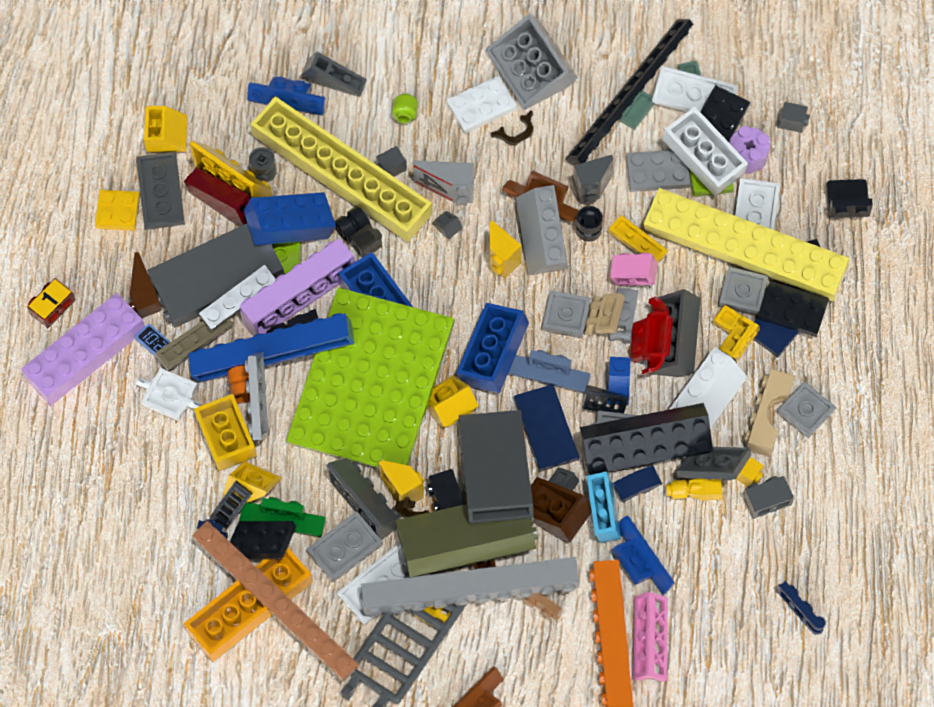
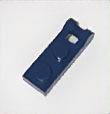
(801, 608)

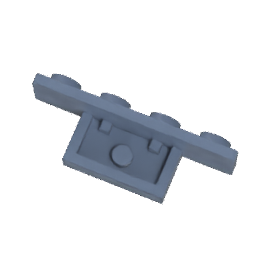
(550, 370)

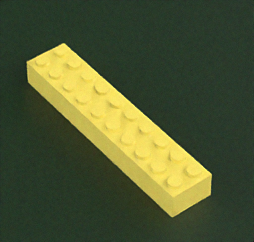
(341, 169)
(746, 244)

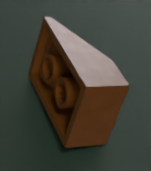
(558, 509)

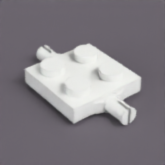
(169, 394)

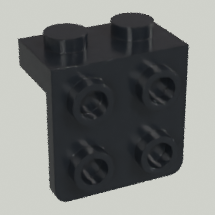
(848, 198)

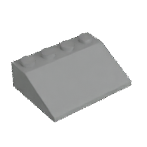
(531, 62)

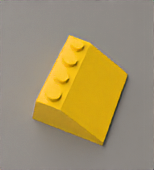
(229, 171)

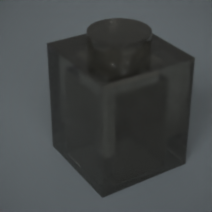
(366, 240)

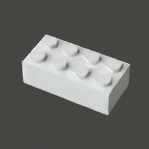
(704, 151)

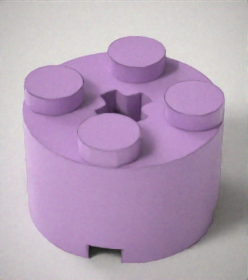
(752, 146)

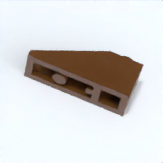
(142, 293)

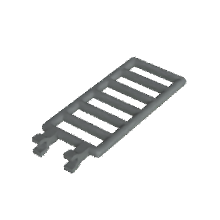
(432, 645)

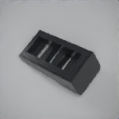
(598, 392)
(224, 515)

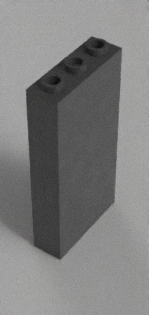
(208, 272)
(495, 466)

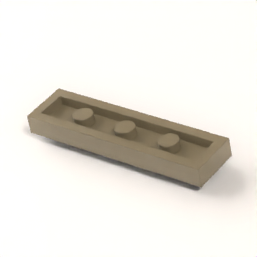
(189, 342)

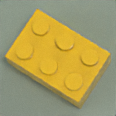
(225, 432)

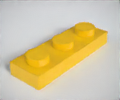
(636, 239)

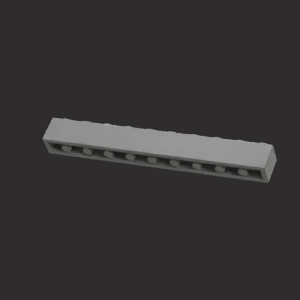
(469, 586)

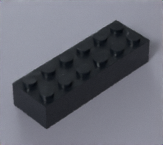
(646, 438)

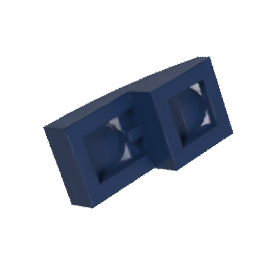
(637, 482)

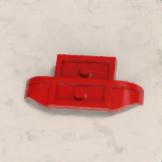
(652, 337)

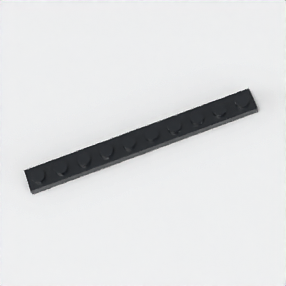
(629, 91)

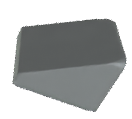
(447, 224)
(564, 478)

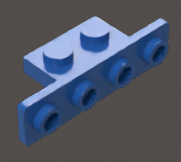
(290, 92)
(639, 558)

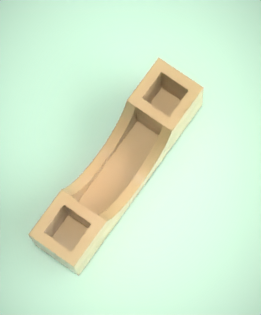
(763, 434)

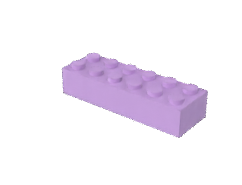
(296, 289)
(83, 349)

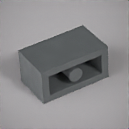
(768, 496)

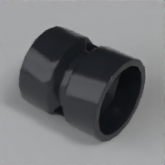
(589, 223)
(350, 224)

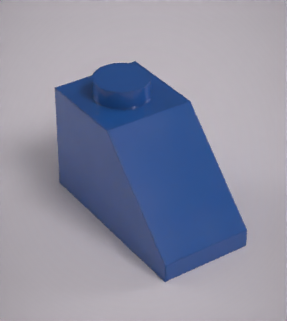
(619, 376)

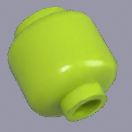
(405, 108)

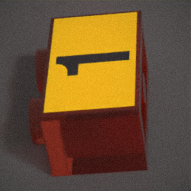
(50, 303)

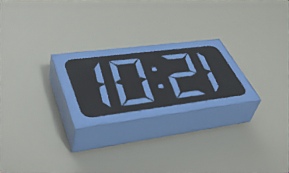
(151, 339)

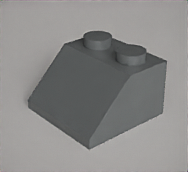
(592, 178)

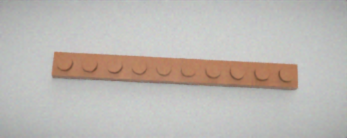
(275, 601)

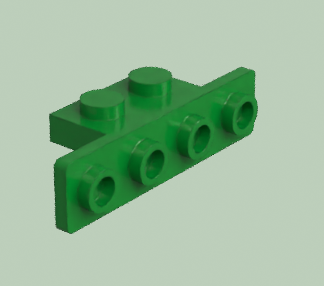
(277, 510)

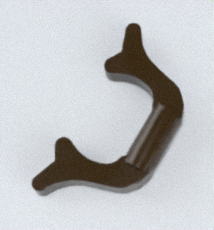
(526, 119)
(402, 507)

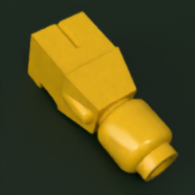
(697, 488)

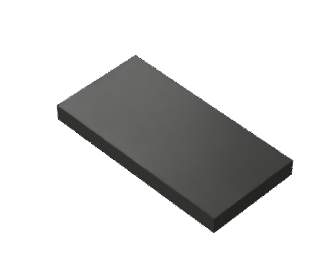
(160, 190)

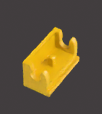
(740, 338)

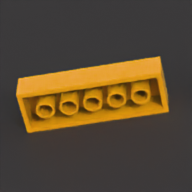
(238, 612)

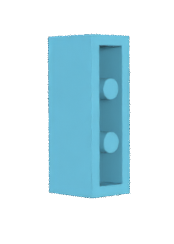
(603, 507)

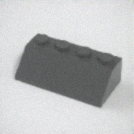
(684, 310)
(362, 497)

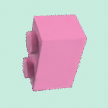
(634, 269)

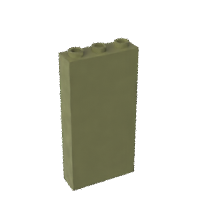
(448, 540)

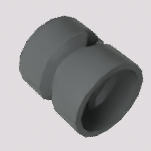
(263, 164)

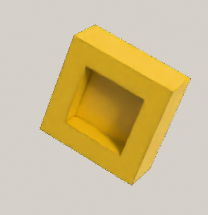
(727, 319)

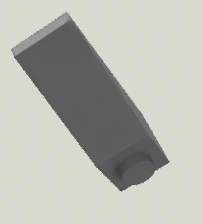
(333, 75)

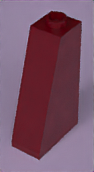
(218, 195)

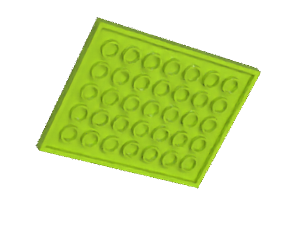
(374, 393)

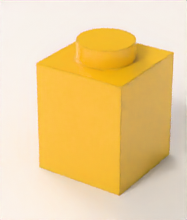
(751, 472)

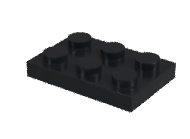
(725, 111)
(793, 309)
(263, 538)

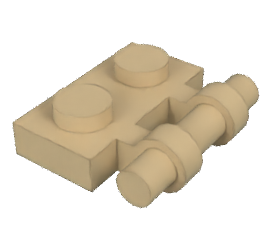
(609, 314)

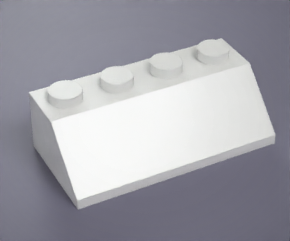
(713, 384)

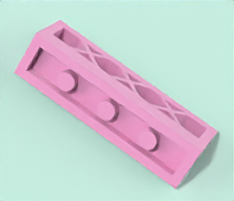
(646, 635)

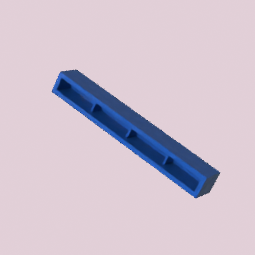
(277, 346)

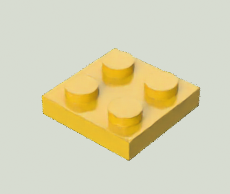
(117, 210)

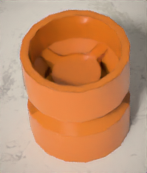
(237, 379)

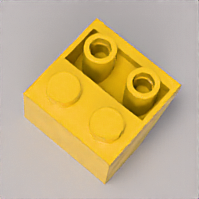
(165, 129)

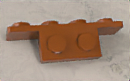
(538, 180)
(480, 693)

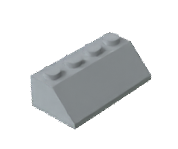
(541, 230)

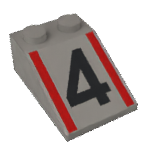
(448, 179)

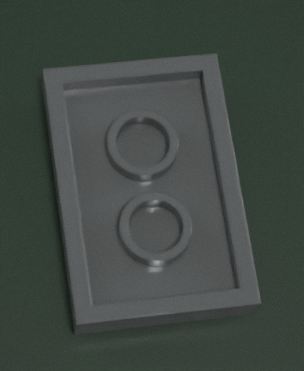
(717, 464)

